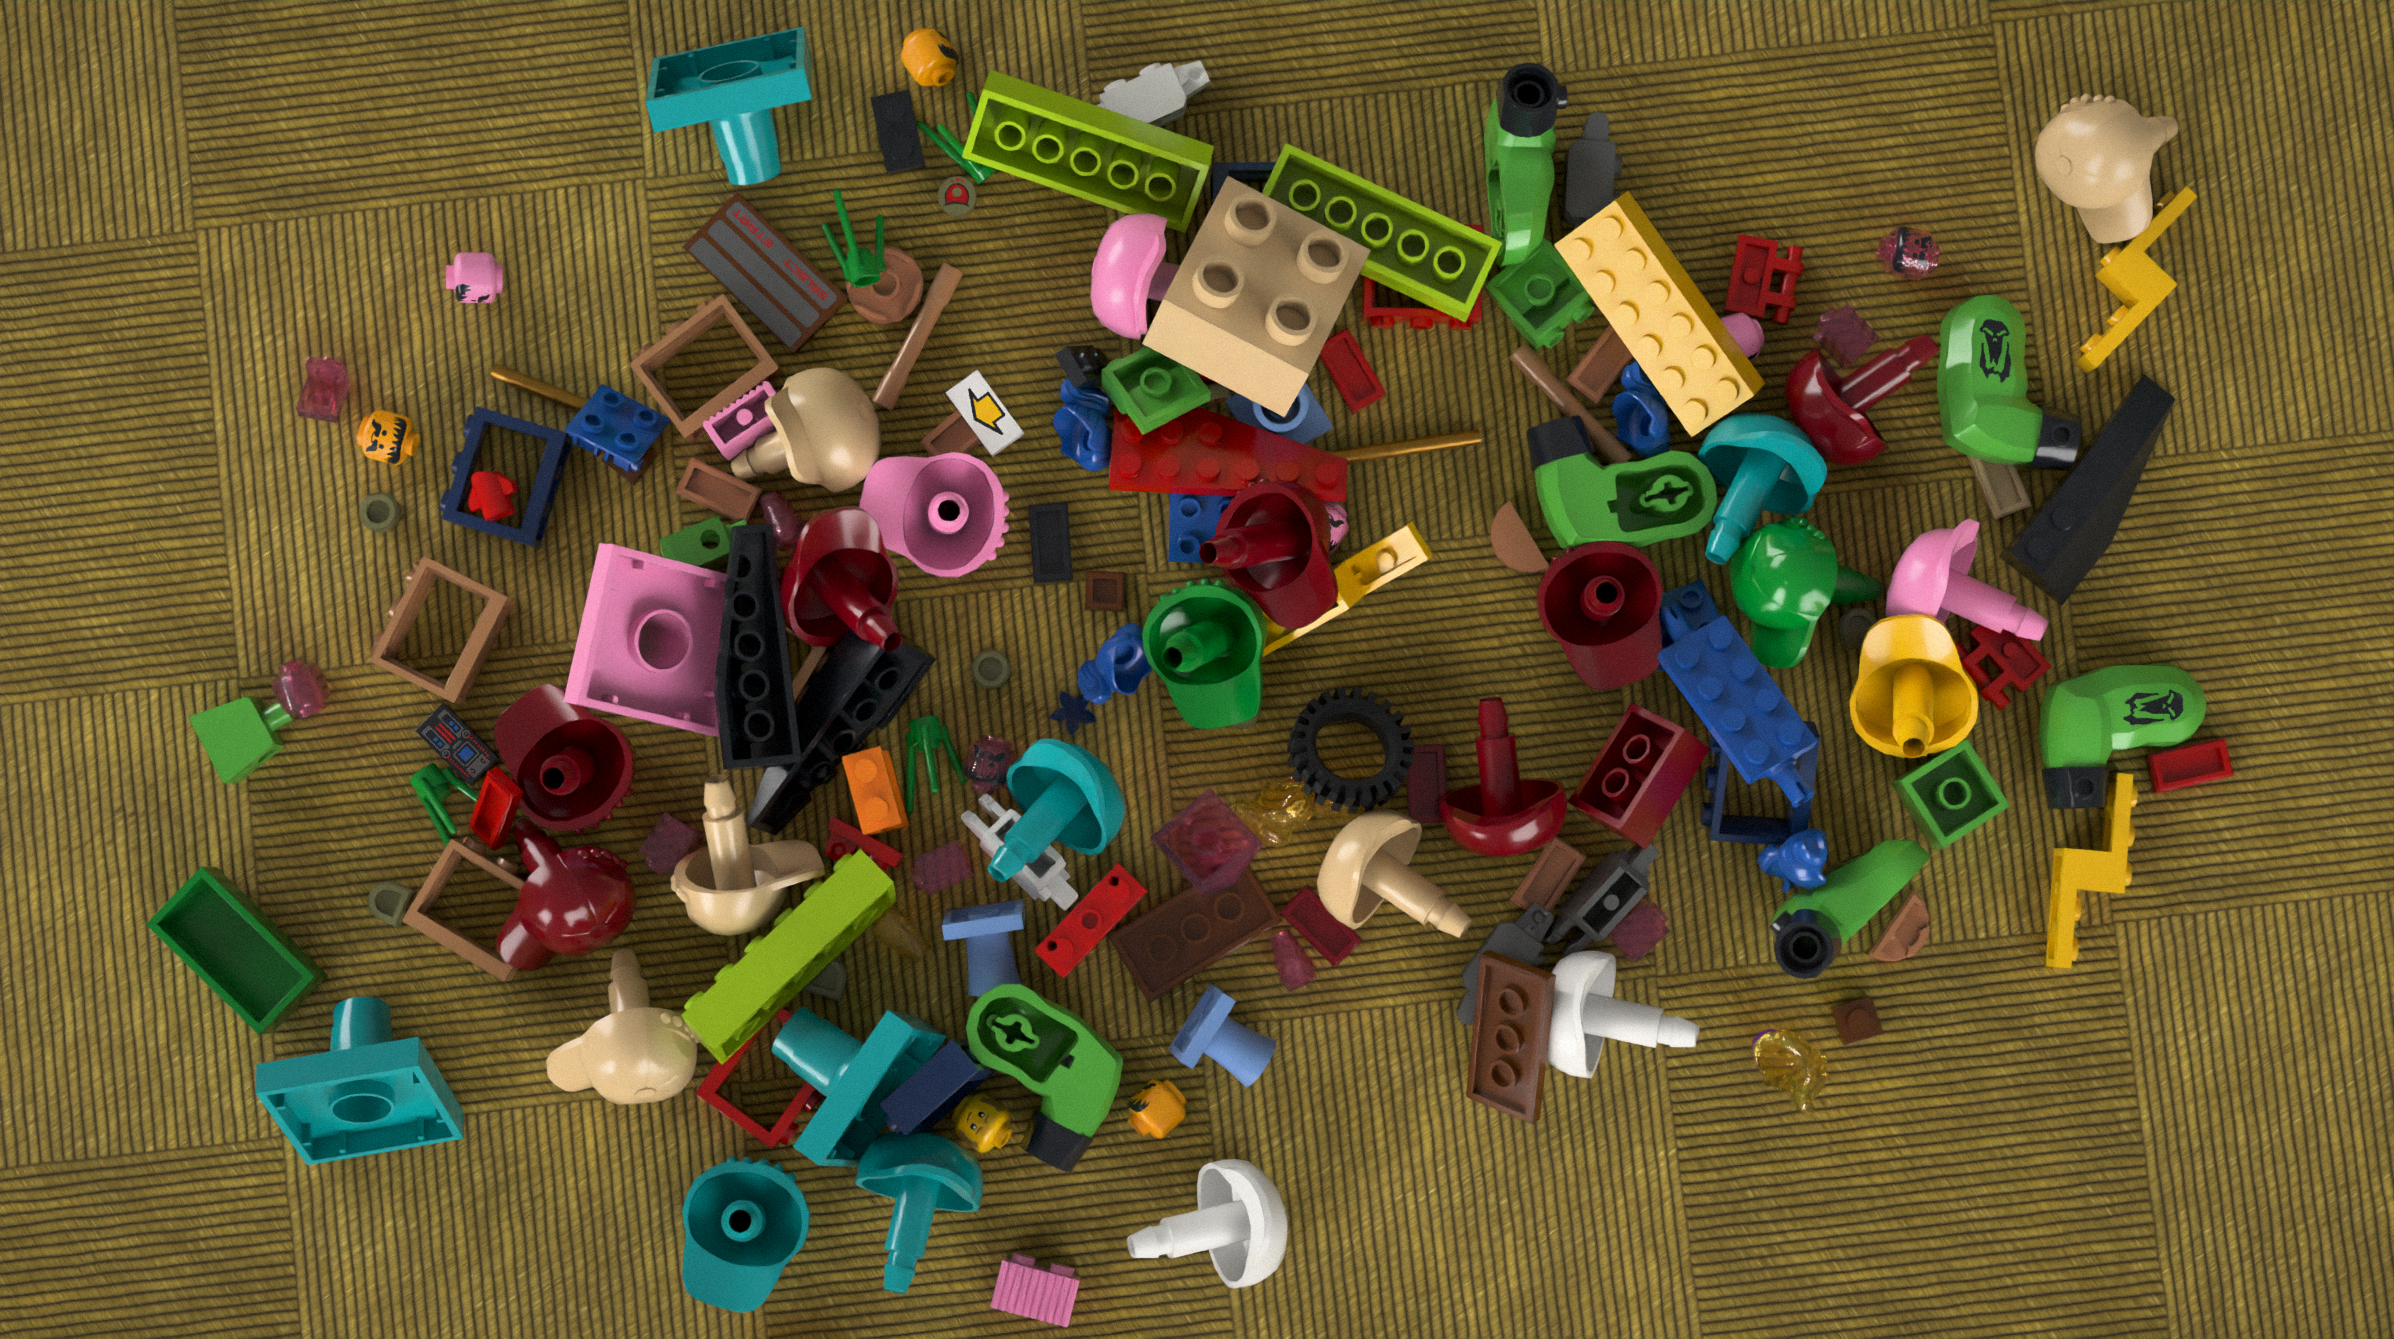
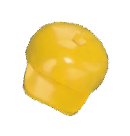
(1912, 688)

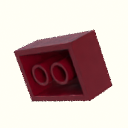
(1638, 775)

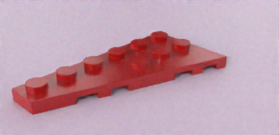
(1216, 457)

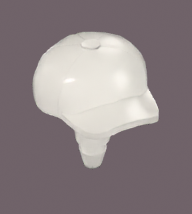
(1588, 1013)
(1236, 1220)

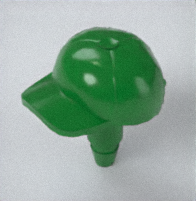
(1785, 582)
(1208, 652)

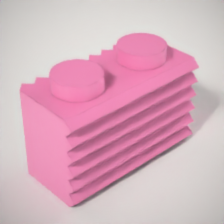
(741, 422)
(1036, 1290)

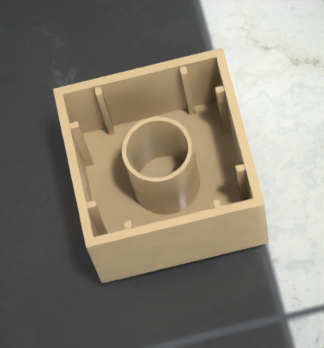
(1256, 296)

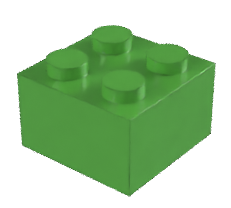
(1950, 794)

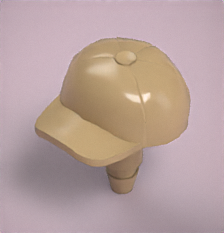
(2101, 161)
(821, 434)
(1370, 865)
(733, 883)
(633, 1052)

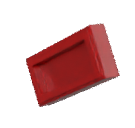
(1350, 371)
(2189, 765)
(495, 808)

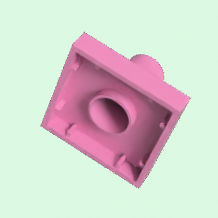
(649, 640)

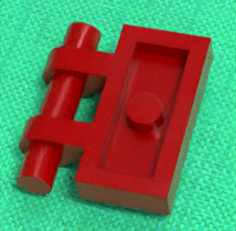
(1751, 278)
(2012, 655)

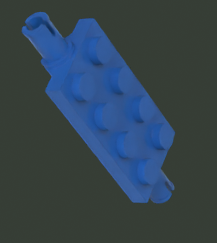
(1737, 701)

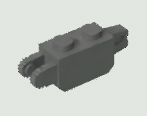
(1590, 172)
(1603, 898)
(1512, 939)

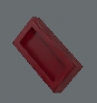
(1426, 783)
(1320, 927)

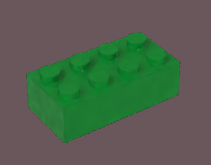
(236, 950)

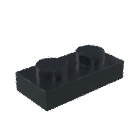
(898, 132)
(1082, 365)

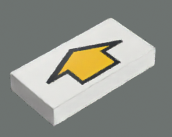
(984, 413)

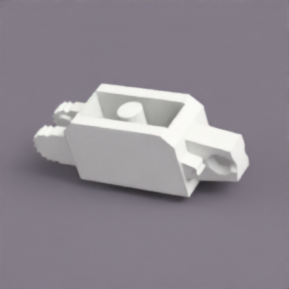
(1157, 94)
(1039, 879)

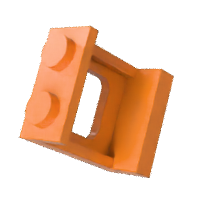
(875, 791)

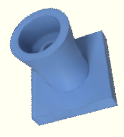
(1302, 422)
(987, 942)
(1221, 1038)

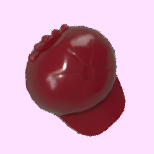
(1835, 408)
(1277, 551)
(840, 581)
(1604, 612)
(565, 760)
(1503, 811)
(567, 904)

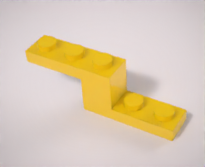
(2134, 280)
(1361, 575)
(2090, 871)

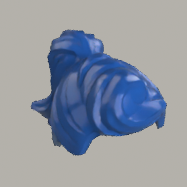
(1641, 414)
(1083, 426)
(1117, 667)
(1797, 860)

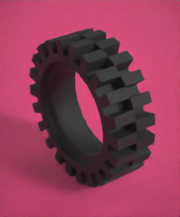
(1331, 786)

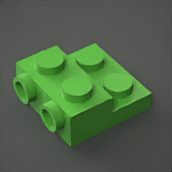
(1541, 296)
(1152, 388)

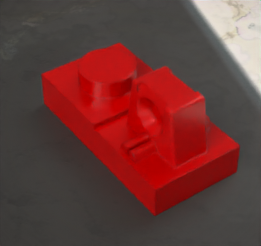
(847, 838)

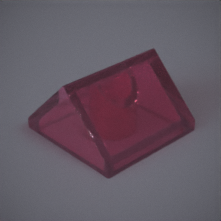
(1208, 843)

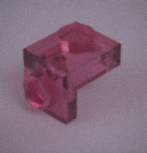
(323, 390)

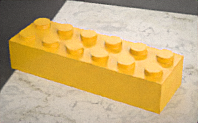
(1660, 314)

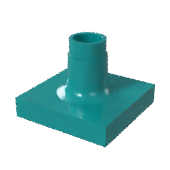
(734, 91)
(852, 1077)
(362, 1093)

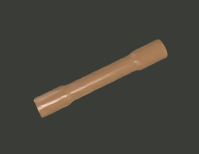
(937, 298)
(1540, 374)

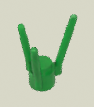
(974, 170)
(862, 266)
(926, 735)
(433, 788)

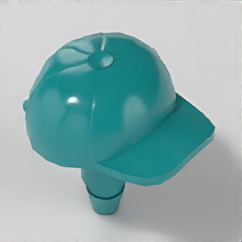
(1763, 468)
(1063, 798)
(922, 1175)
(741, 1232)

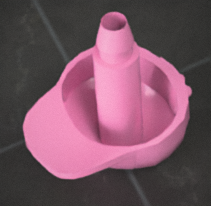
(1130, 272)
(938, 510)
(1936, 581)

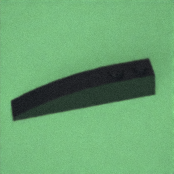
(2090, 499)
(753, 659)
(842, 706)

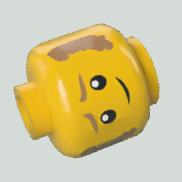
(982, 1122)

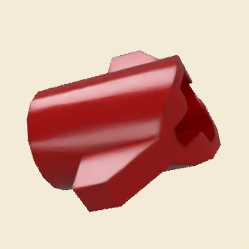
(492, 495)

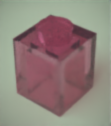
(1844, 335)
(669, 843)
(941, 868)
(1639, 930)

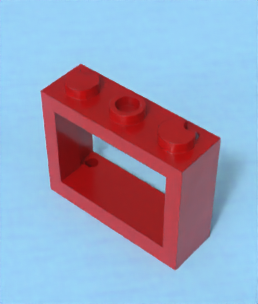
(1417, 317)
(1091, 921)
(785, 1127)

